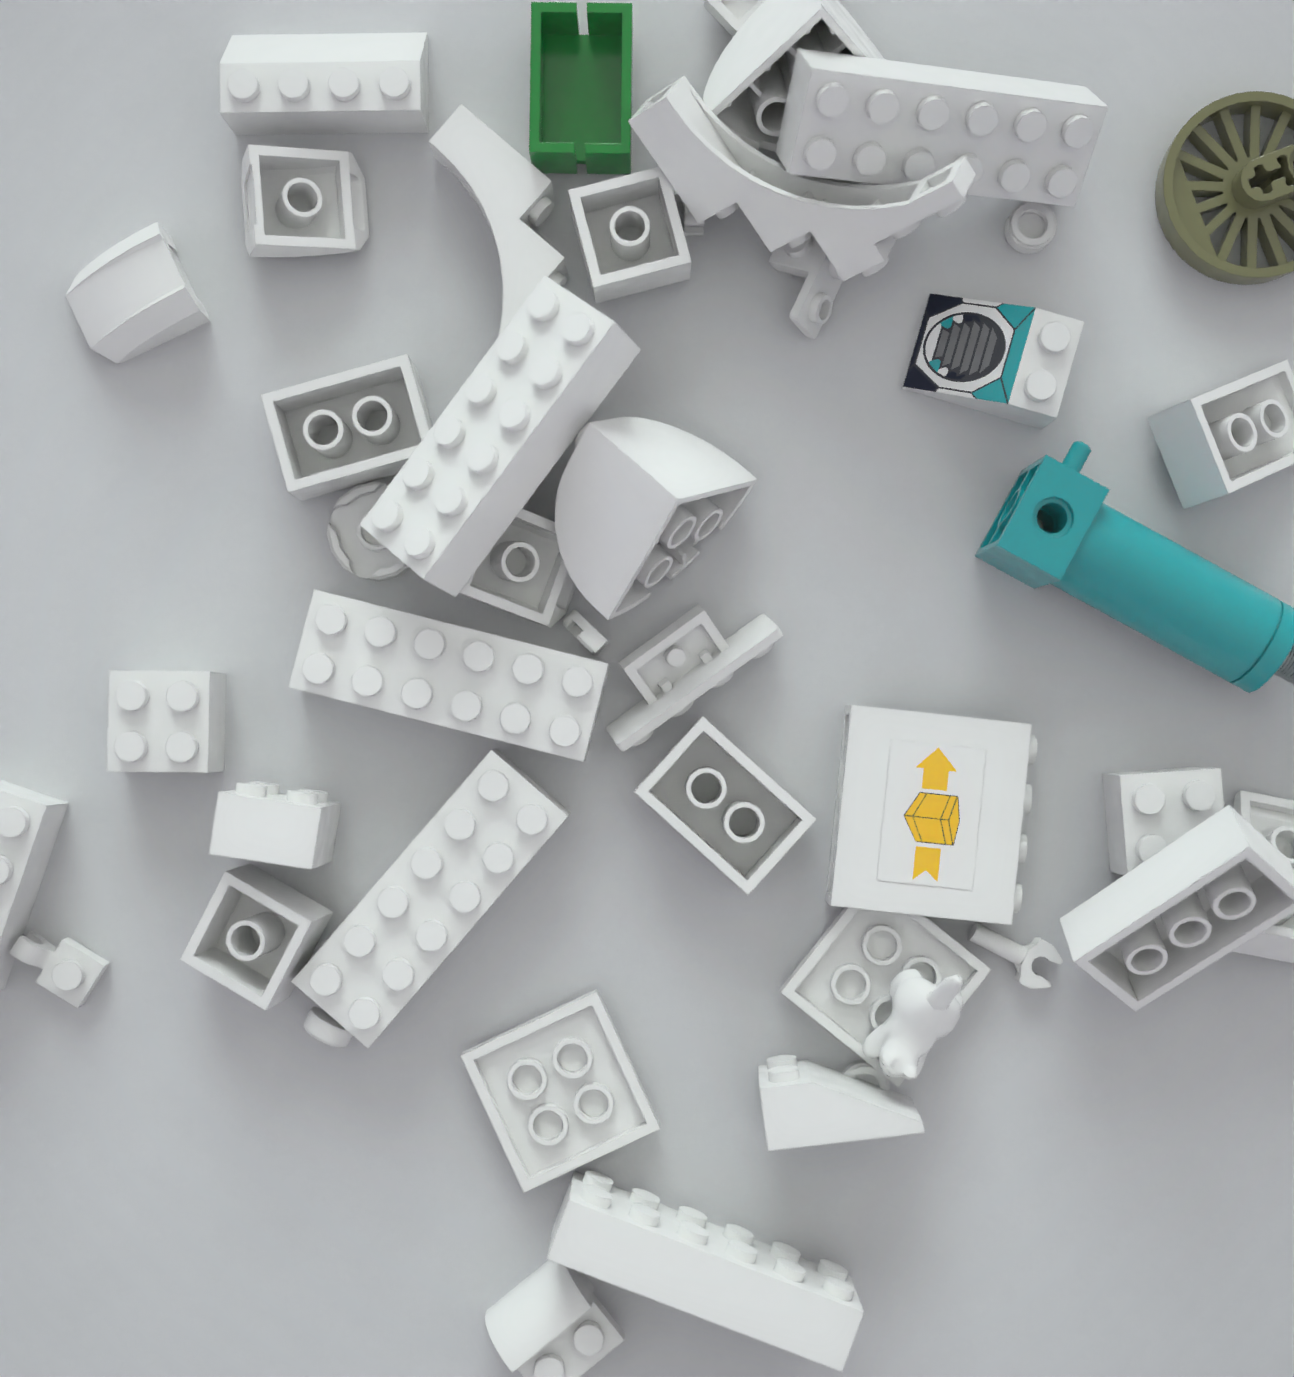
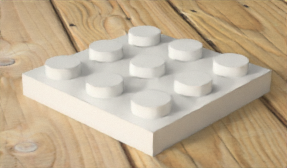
(851, 970)
(560, 1090)

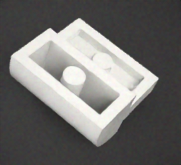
(552, 1324)

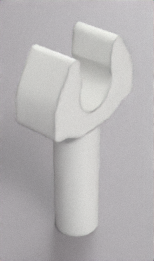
(1019, 955)

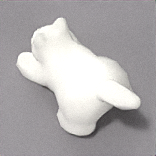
(918, 1019)

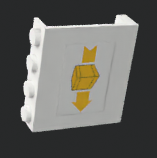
(930, 814)

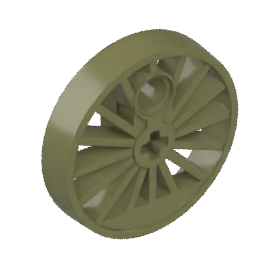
(1230, 183)

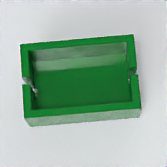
(581, 88)

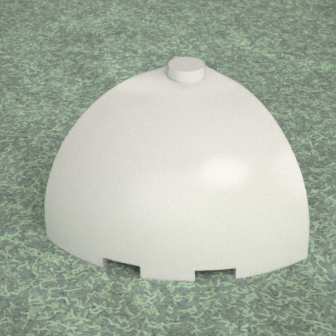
(757, 65)
(639, 505)

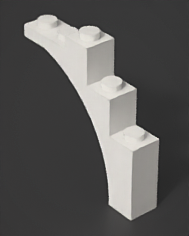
(722, 172)
(510, 197)

